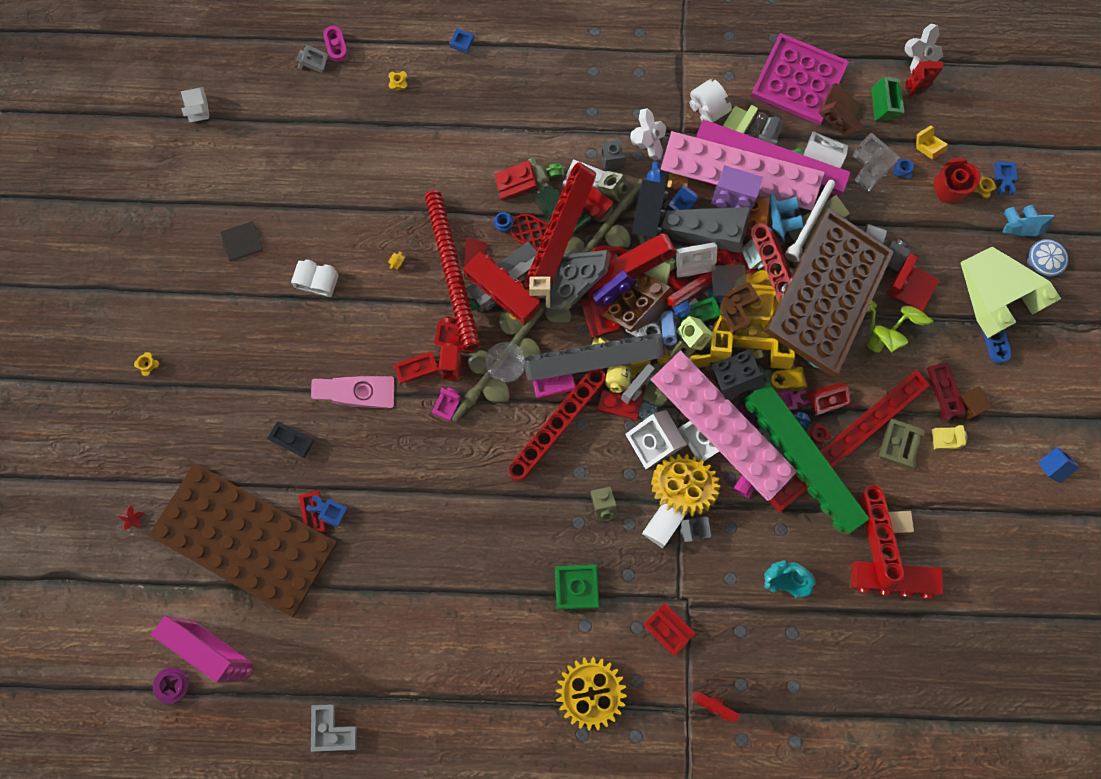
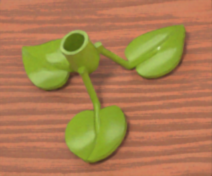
(892, 339)

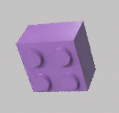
(736, 188)

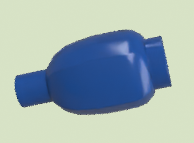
(656, 174)

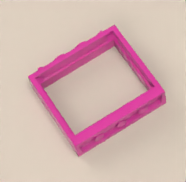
(202, 649)

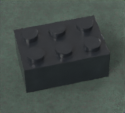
(649, 212)

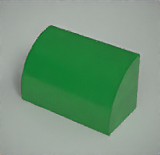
(887, 99)

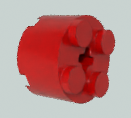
(956, 181)

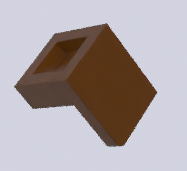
(976, 402)

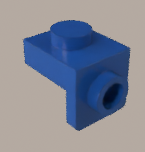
(683, 200)

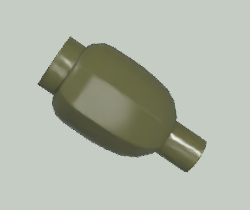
(541, 176)

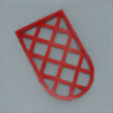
(530, 231)

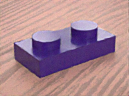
(613, 289)

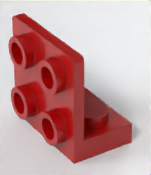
(912, 284)

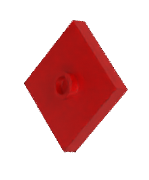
(715, 705)

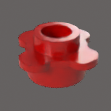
(825, 435)

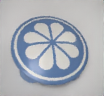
(1048, 258)

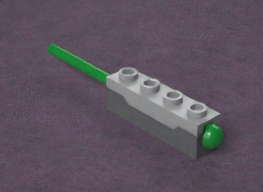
(518, 267)

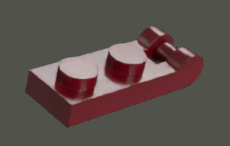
(946, 391)

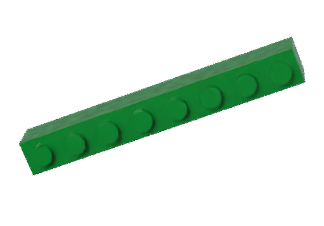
(806, 459)

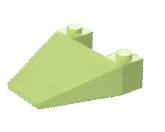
(998, 281)

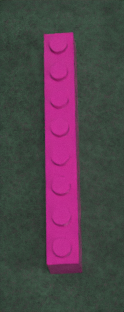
(725, 136)

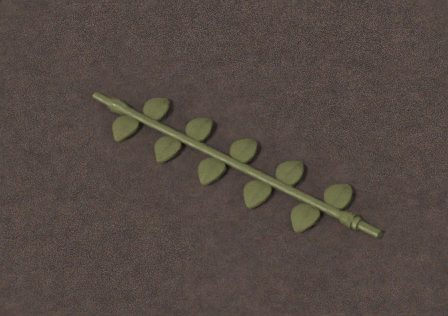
(498, 391)

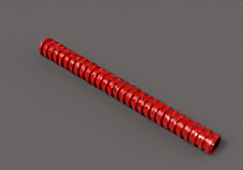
(452, 271)

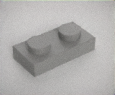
(633, 390)

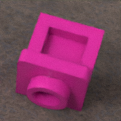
(446, 404)

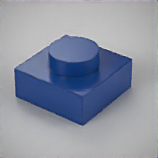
(461, 40)

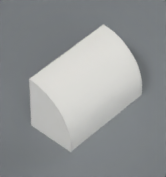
(663, 525)

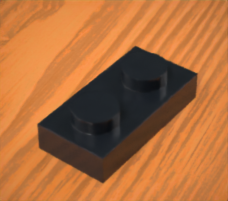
(290, 439)

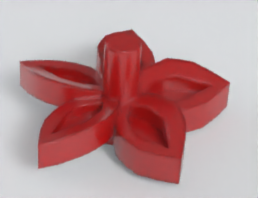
(131, 518)

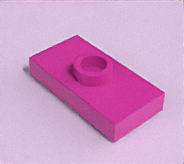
(553, 385)

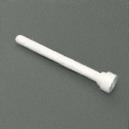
(795, 252)

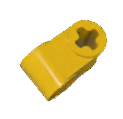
(789, 380)

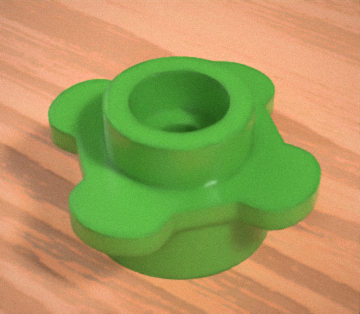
(555, 170)

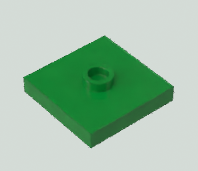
(576, 587)

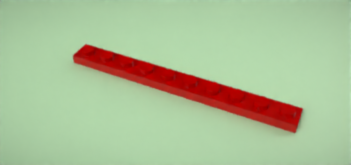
(857, 433)

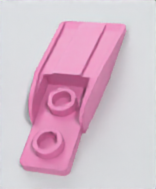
(356, 391)

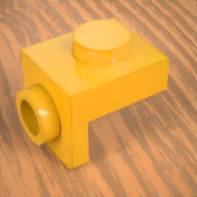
(930, 144)

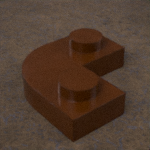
(733, 305)

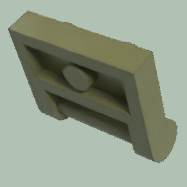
(895, 441)

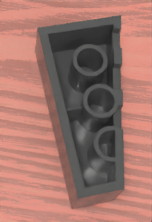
(703, 226)

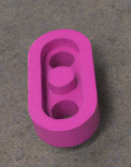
(335, 45)

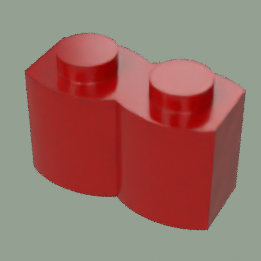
(450, 362)

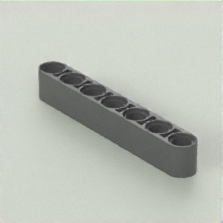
(594, 356)

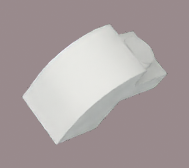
(195, 104)

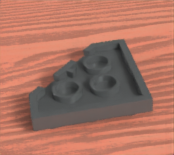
(575, 277)

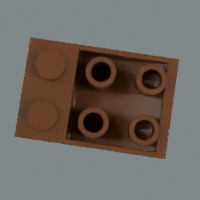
(640, 304)

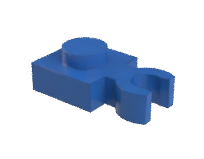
(1006, 175)
(330, 512)

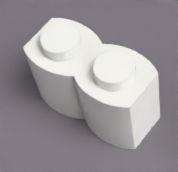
(315, 278)

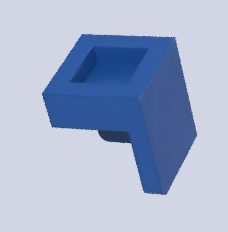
(1058, 465)

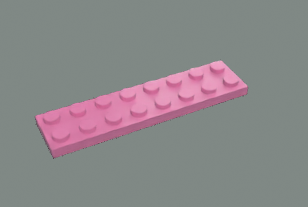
(706, 159)
(724, 425)

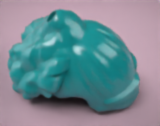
(790, 578)

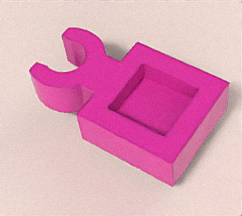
(792, 400)

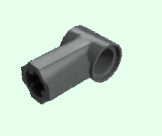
(771, 130)

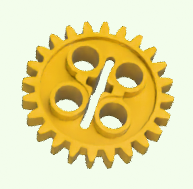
(685, 484)
(594, 714)

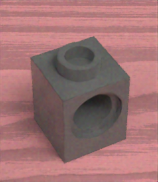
(612, 155)

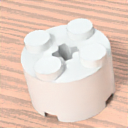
(710, 101)

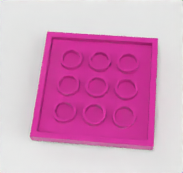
(798, 78)

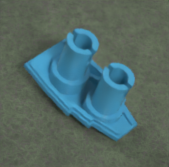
(779, 225)
(1030, 226)

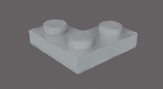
(325, 734)

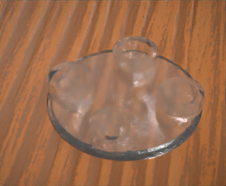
(505, 362)

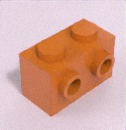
(759, 214)

